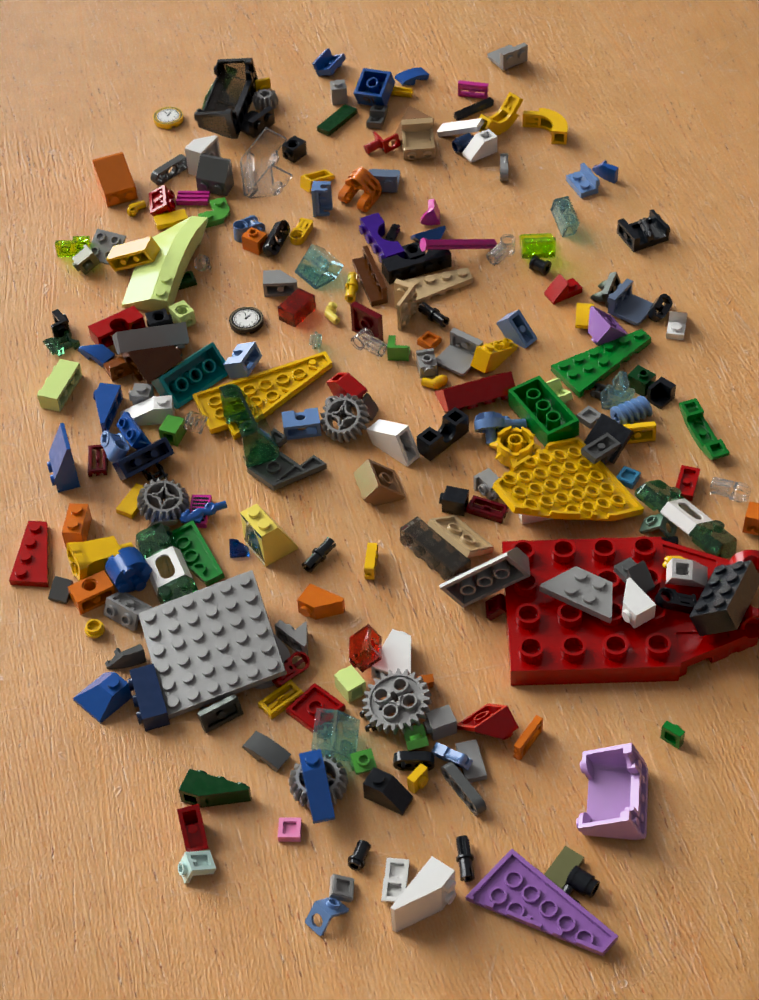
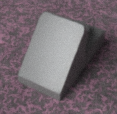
(295, 639)

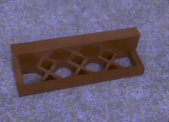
(370, 278)

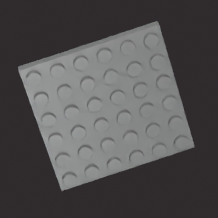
(211, 644)

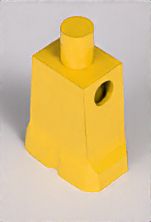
(91, 556)

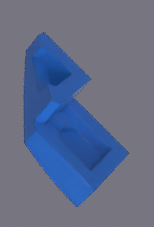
(606, 171)
(98, 353)

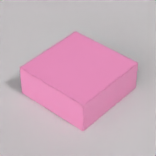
(289, 830)

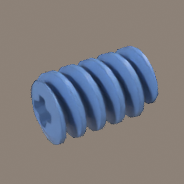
(631, 410)

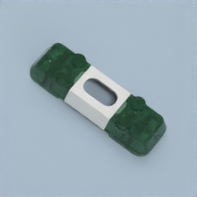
(704, 531)
(160, 542)

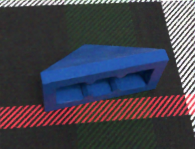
(435, 233)

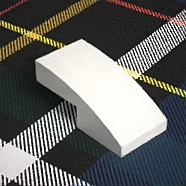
(395, 879)

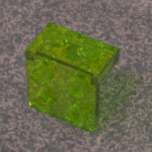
(537, 244)

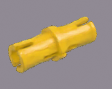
(351, 287)

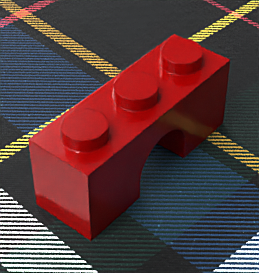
(127, 319)

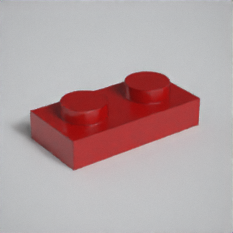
(688, 481)

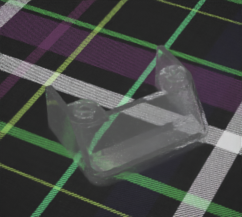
(258, 166)

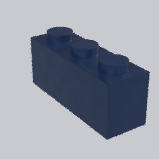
(143, 458)
(148, 697)

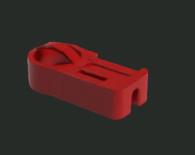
(291, 668)

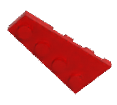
(32, 558)

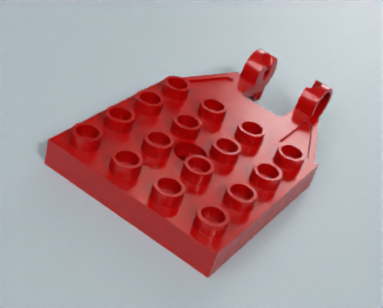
(566, 646)

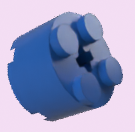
(128, 570)

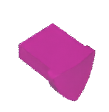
(432, 216)

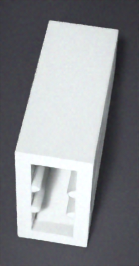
(394, 440)
(395, 655)

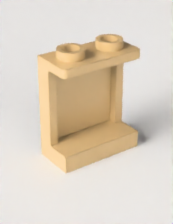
(418, 138)

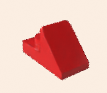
(562, 289)
(192, 828)

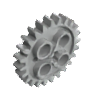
(404, 714)

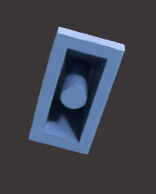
(517, 329)

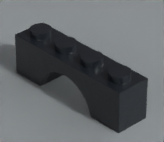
(403, 269)

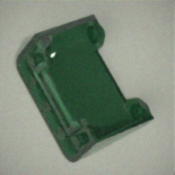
(256, 435)

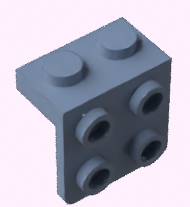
(388, 179)
(626, 305)

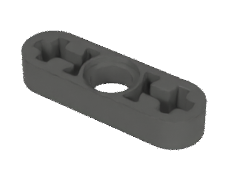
(161, 174)
(463, 788)

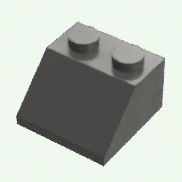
(214, 175)

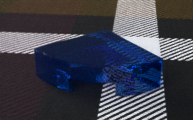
(238, 549)

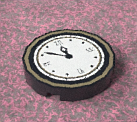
(246, 320)

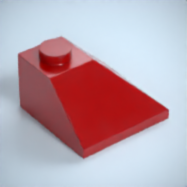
(490, 721)

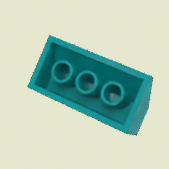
(192, 375)

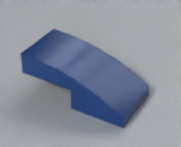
(410, 76)

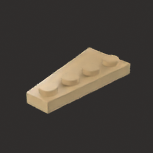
(440, 283)

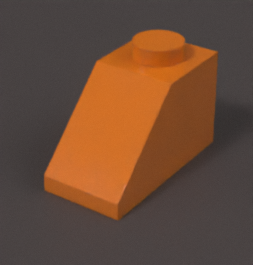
(319, 603)

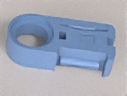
(448, 754)

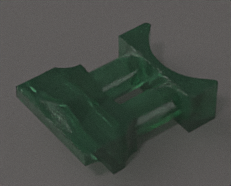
(58, 345)

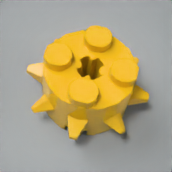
(514, 445)

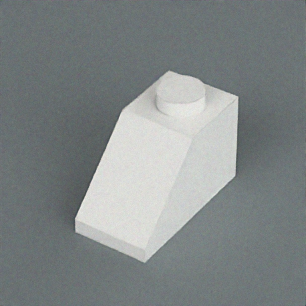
(637, 605)

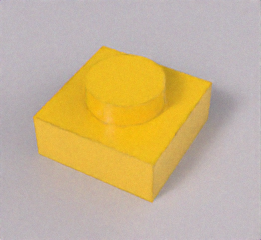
(418, 779)

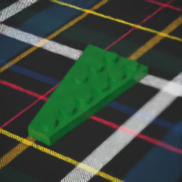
(599, 362)

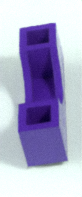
(374, 229)

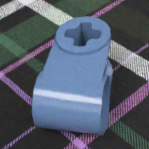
(243, 225)
(114, 445)

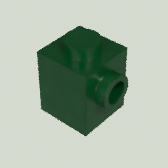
(640, 380)

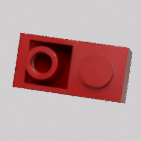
(345, 383)

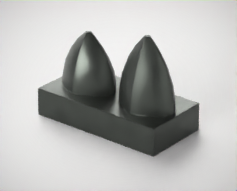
(608, 286)
(219, 713)

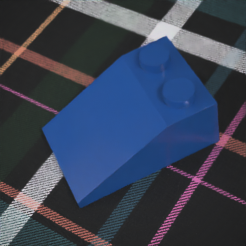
(62, 462)

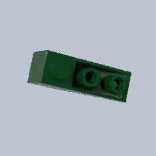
(211, 790)

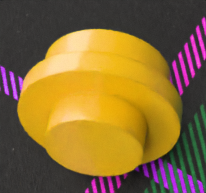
(94, 628)

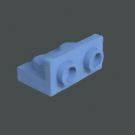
(583, 182)

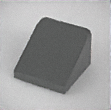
(372, 407)
(59, 590)

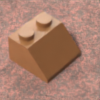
(378, 483)

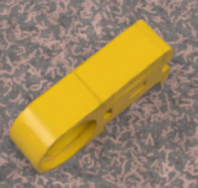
(302, 230)
(371, 560)

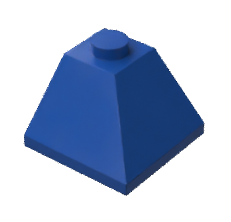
(104, 696)

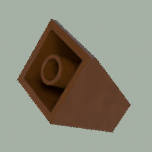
(152, 362)

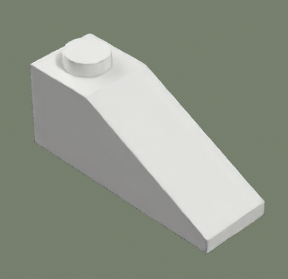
(151, 411)

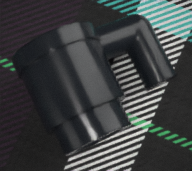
(581, 882)

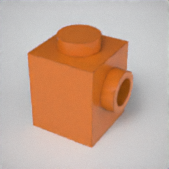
(253, 240)

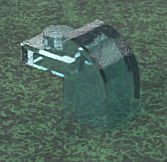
(618, 392)

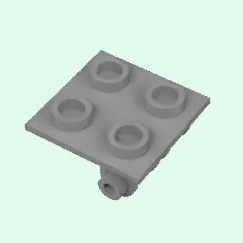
(103, 243)

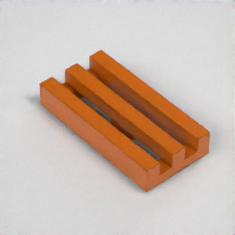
(528, 737)

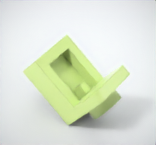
(556, 386)

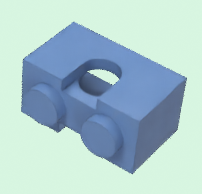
(242, 355)
(293, 421)

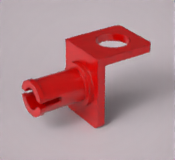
(382, 144)

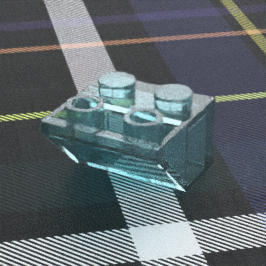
(318, 267)
(335, 734)

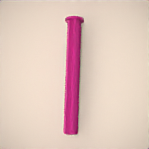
(443, 244)

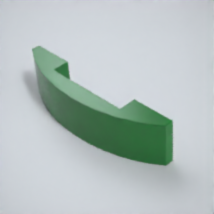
(701, 431)

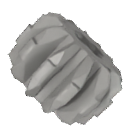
(264, 98)

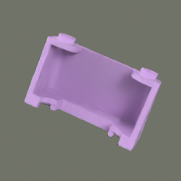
(615, 793)

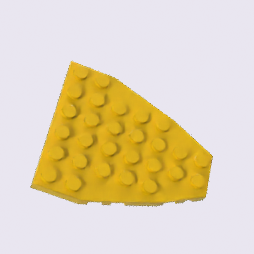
(565, 486)

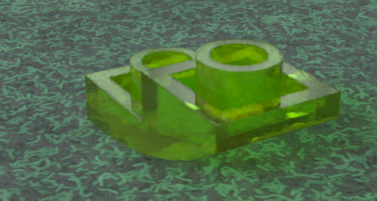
(69, 248)

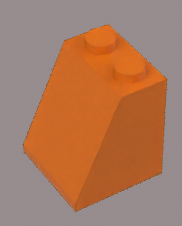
(114, 179)

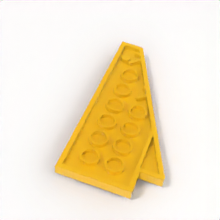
(267, 389)

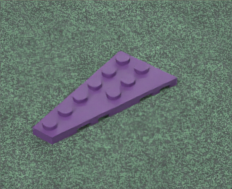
(529, 897)

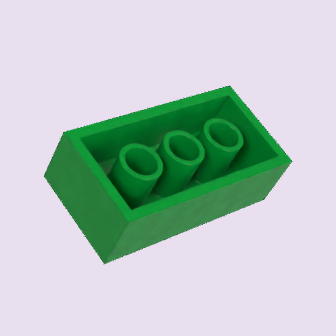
(543, 411)

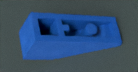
(108, 400)
(317, 786)

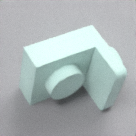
(195, 864)

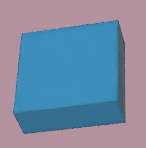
(628, 477)

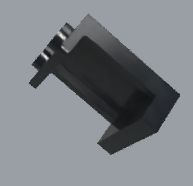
(634, 237)

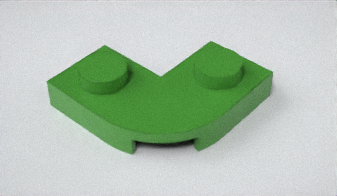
(219, 212)

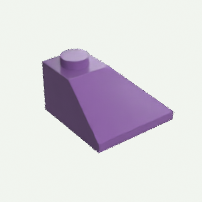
(603, 327)

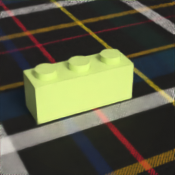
(59, 385)

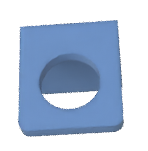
(327, 909)

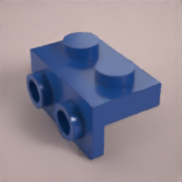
(328, 63)
(132, 431)

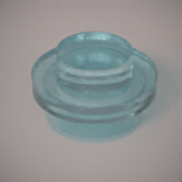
(315, 340)

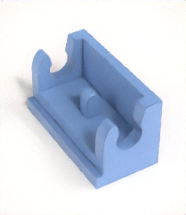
(321, 198)

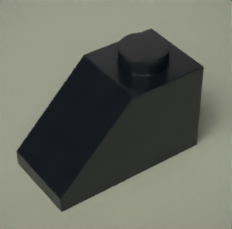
(386, 791)

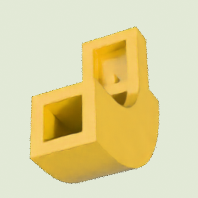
(504, 117)
(547, 120)

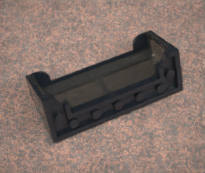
(229, 97)

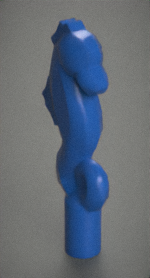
(197, 515)

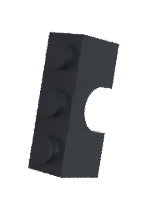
(453, 427)

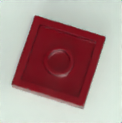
(365, 317)

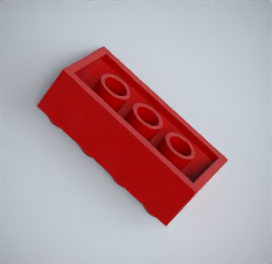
(476, 391)

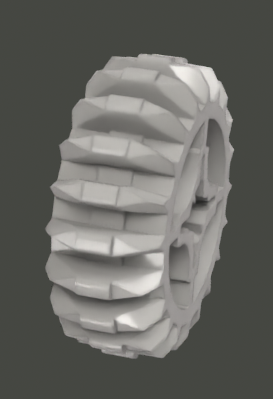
(340, 409)
(151, 499)
(337, 786)

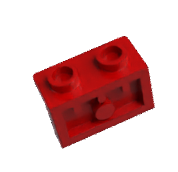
(161, 201)

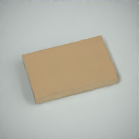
(460, 536)

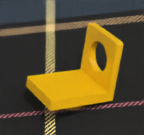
(262, 83)

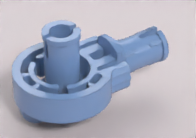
(494, 422)

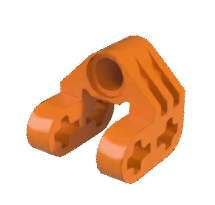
(361, 180)

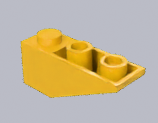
(491, 355)

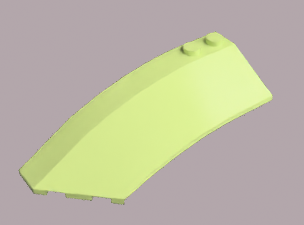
(157, 283)

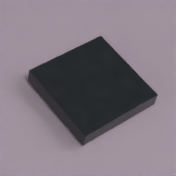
(618, 431)

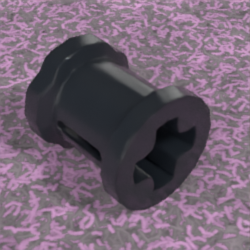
(540, 265)

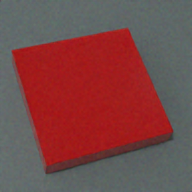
(304, 707)

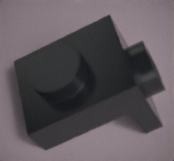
(60, 324)

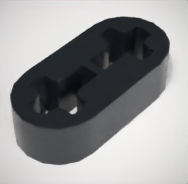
(657, 305)
(411, 760)

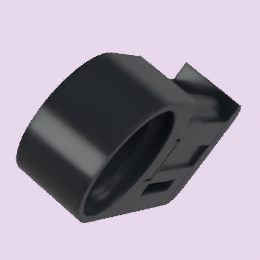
(677, 601)

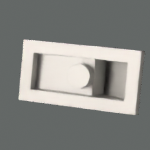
(676, 325)

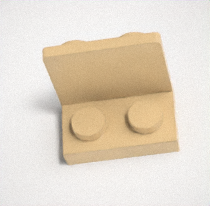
(405, 302)

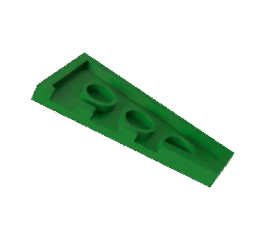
(197, 554)

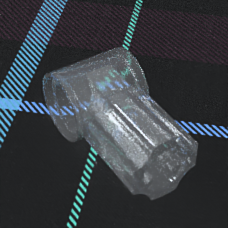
(502, 250)
(366, 340)

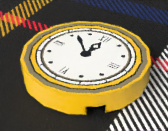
(168, 117)

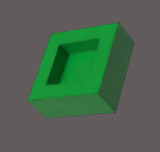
(672, 734)

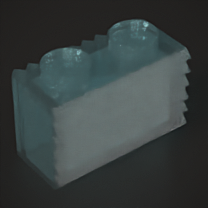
(565, 216)

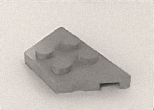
(582, 591)

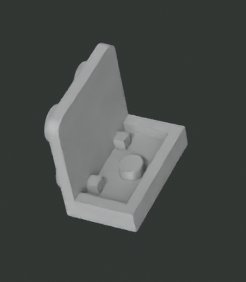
(509, 56)
(459, 353)

